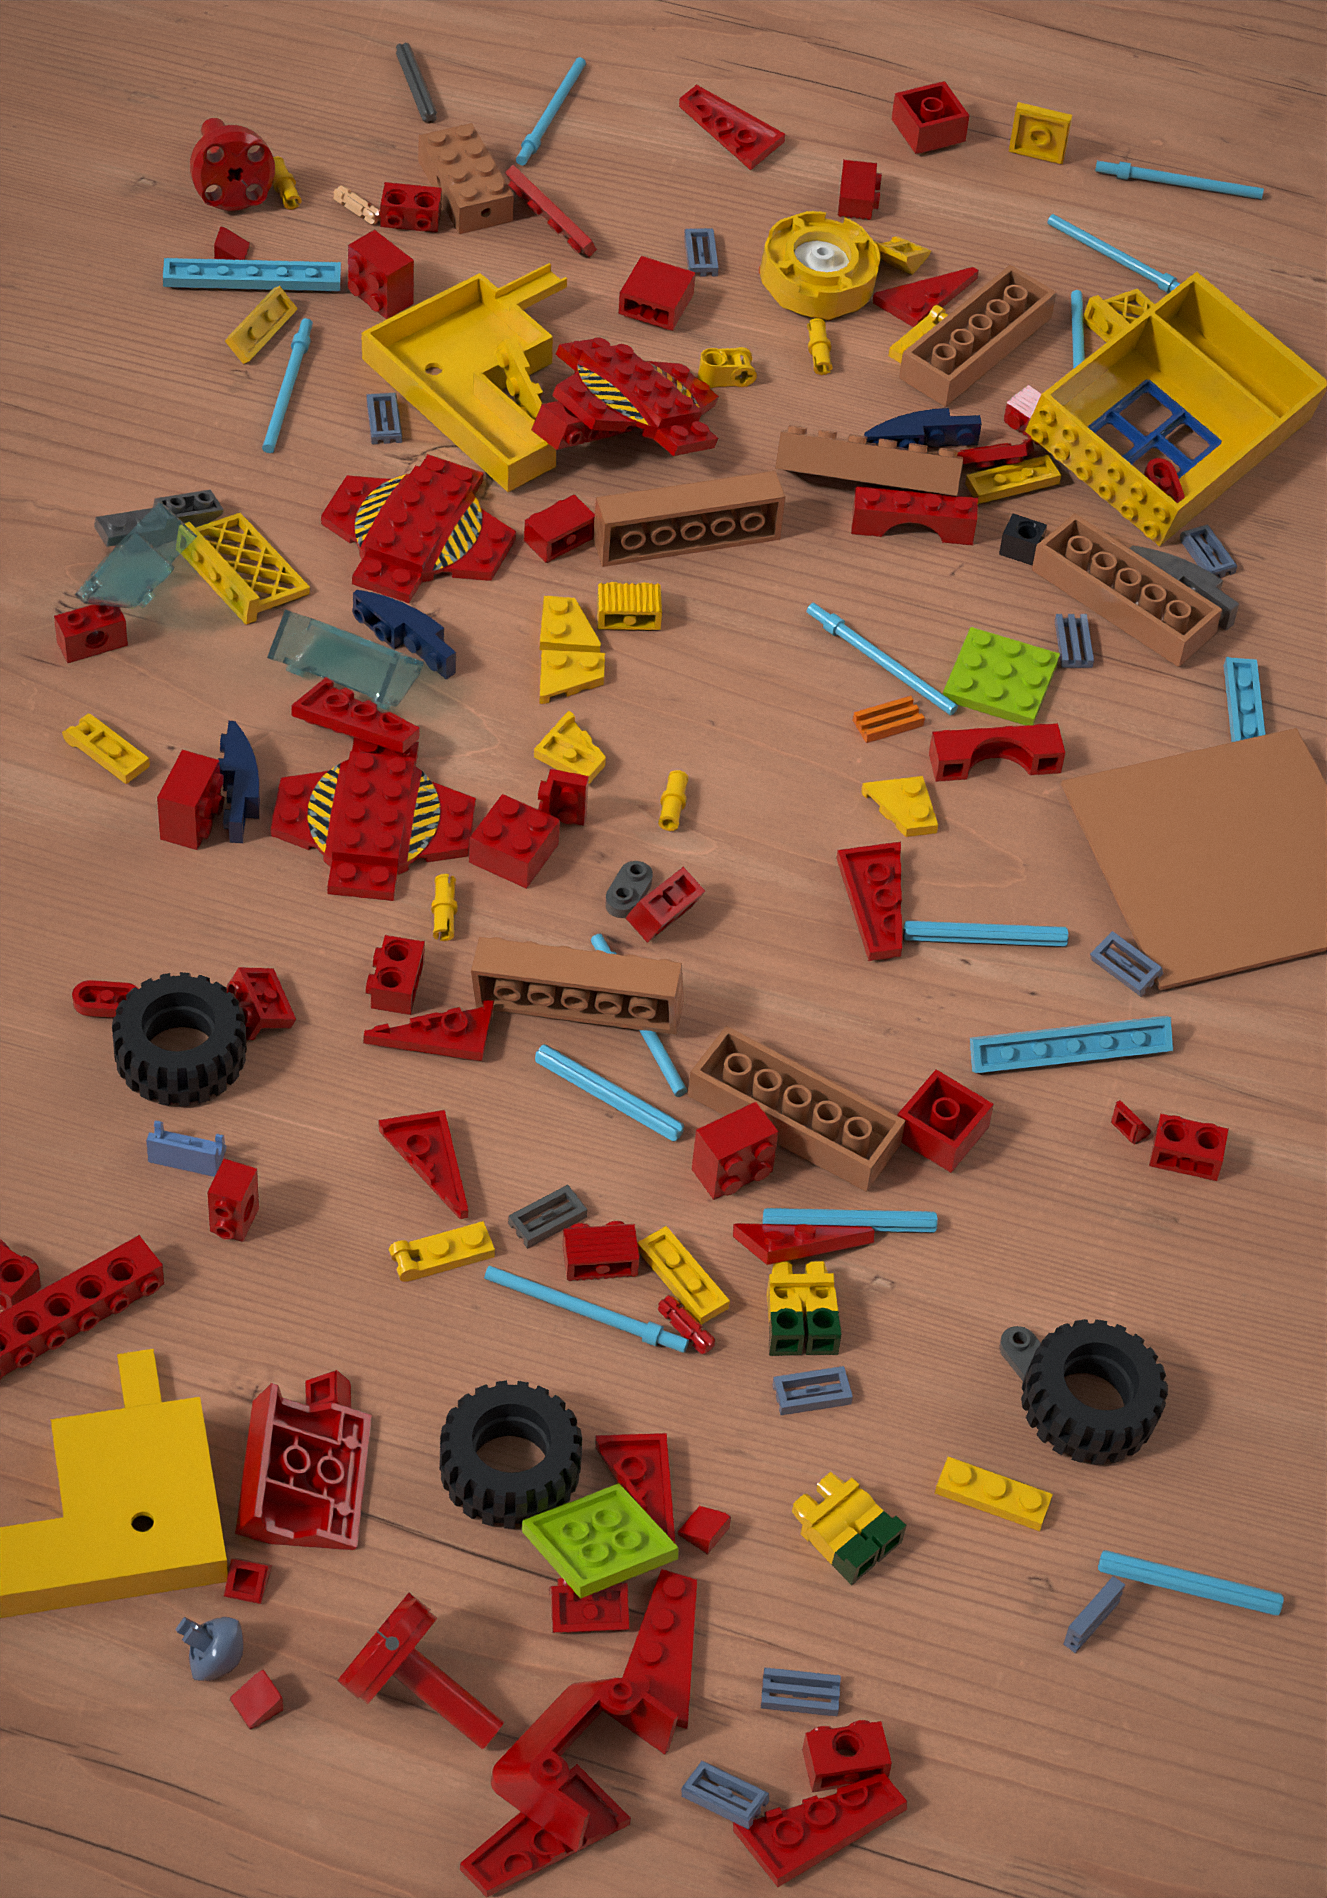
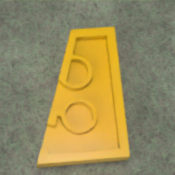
(518, 371)

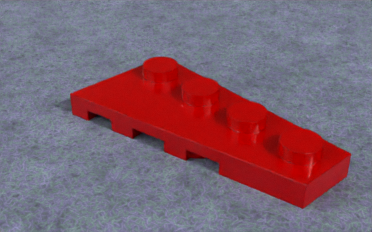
(732, 127)
(544, 206)
(346, 715)
(875, 896)
(664, 1644)
(806, 1834)
(526, 1847)

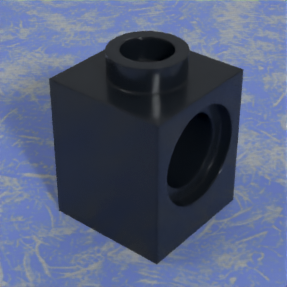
(1021, 538)

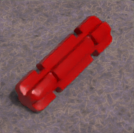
(686, 1324)

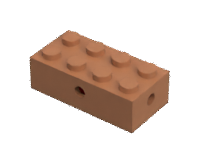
(469, 179)

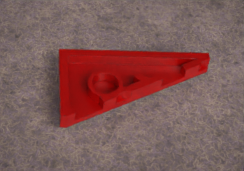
(915, 300)
(985, 455)
(446, 1034)
(428, 1148)
(788, 1242)
(643, 1470)

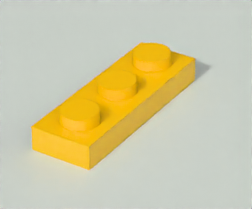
(261, 324)
(1013, 479)
(683, 1275)
(993, 1493)

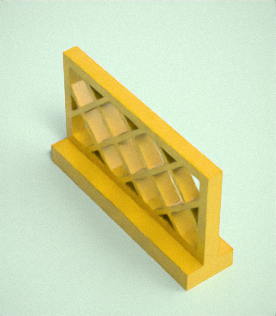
(1107, 322)
(223, 574)

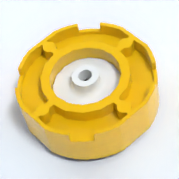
(819, 265)

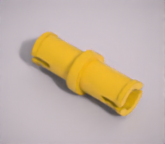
(284, 184)
(819, 346)
(673, 800)
(444, 907)

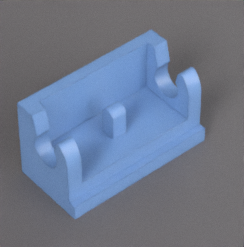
(185, 1151)

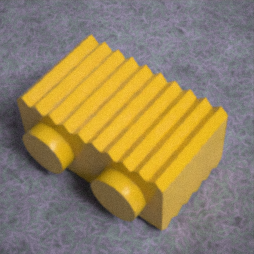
(629, 606)

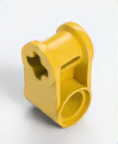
(725, 365)

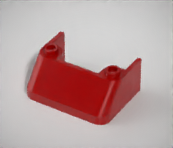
(534, 1772)

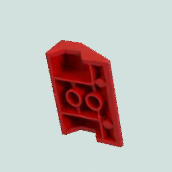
(303, 1473)

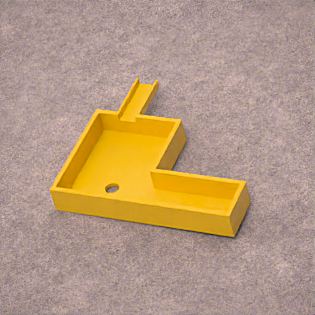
(465, 400)
(110, 1471)

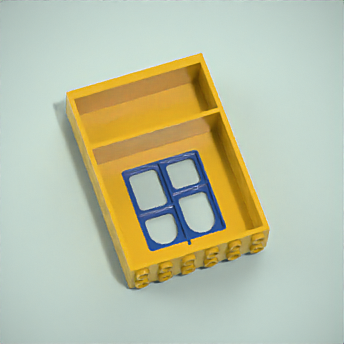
(1211, 372)

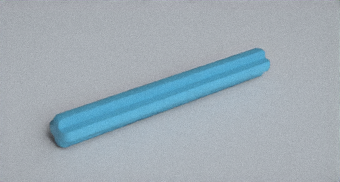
(985, 933)
(609, 1093)
(877, 1219)
(1191, 1582)

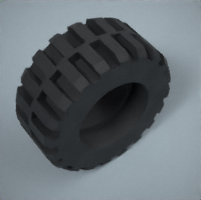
(179, 1074)
(510, 1412)
(1083, 1429)

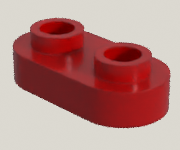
(1169, 479)
(104, 994)

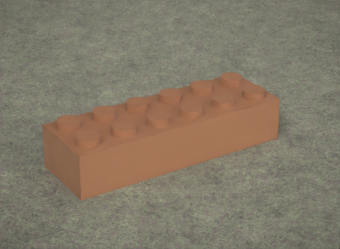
(977, 335)
(869, 462)
(688, 518)
(1126, 589)
(578, 985)
(808, 1110)

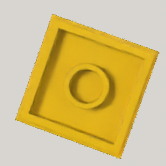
(1040, 133)

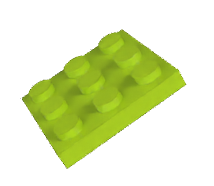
(1001, 676)
(600, 1540)

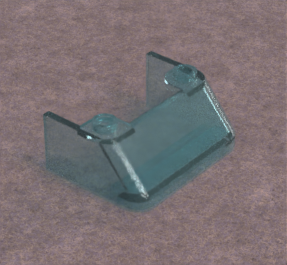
(138, 562)
(344, 658)

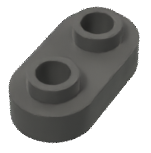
(630, 886)
(1018, 1355)

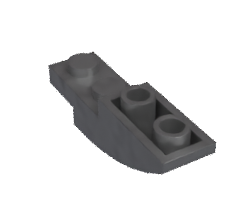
(192, 507)
(1195, 578)

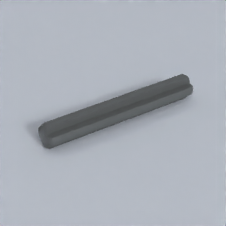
(416, 82)

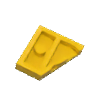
(566, 627)
(569, 672)
(570, 749)
(905, 804)

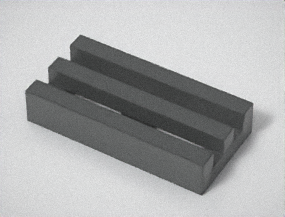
(550, 1221)

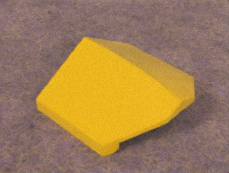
(903, 254)

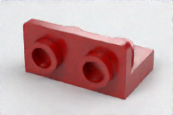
(564, 796)
(261, 1000)
(595, 1612)

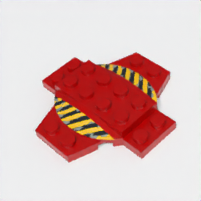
(621, 390)
(418, 528)
(373, 819)

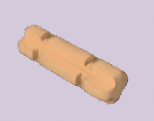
(357, 204)

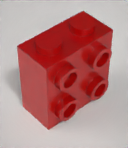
(656, 293)

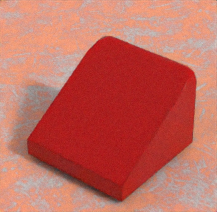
(230, 245)
(1129, 1123)
(328, 1388)
(705, 1528)
(247, 1580)
(257, 1700)

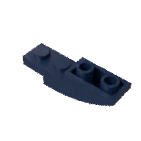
(928, 428)
(403, 624)
(239, 781)

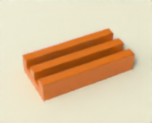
(885, 715)

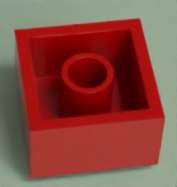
(930, 117)
(380, 274)
(190, 800)
(514, 841)
(944, 1120)
(734, 1151)

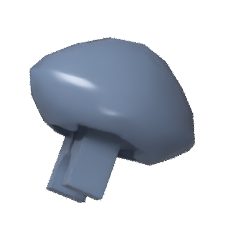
(214, 1646)

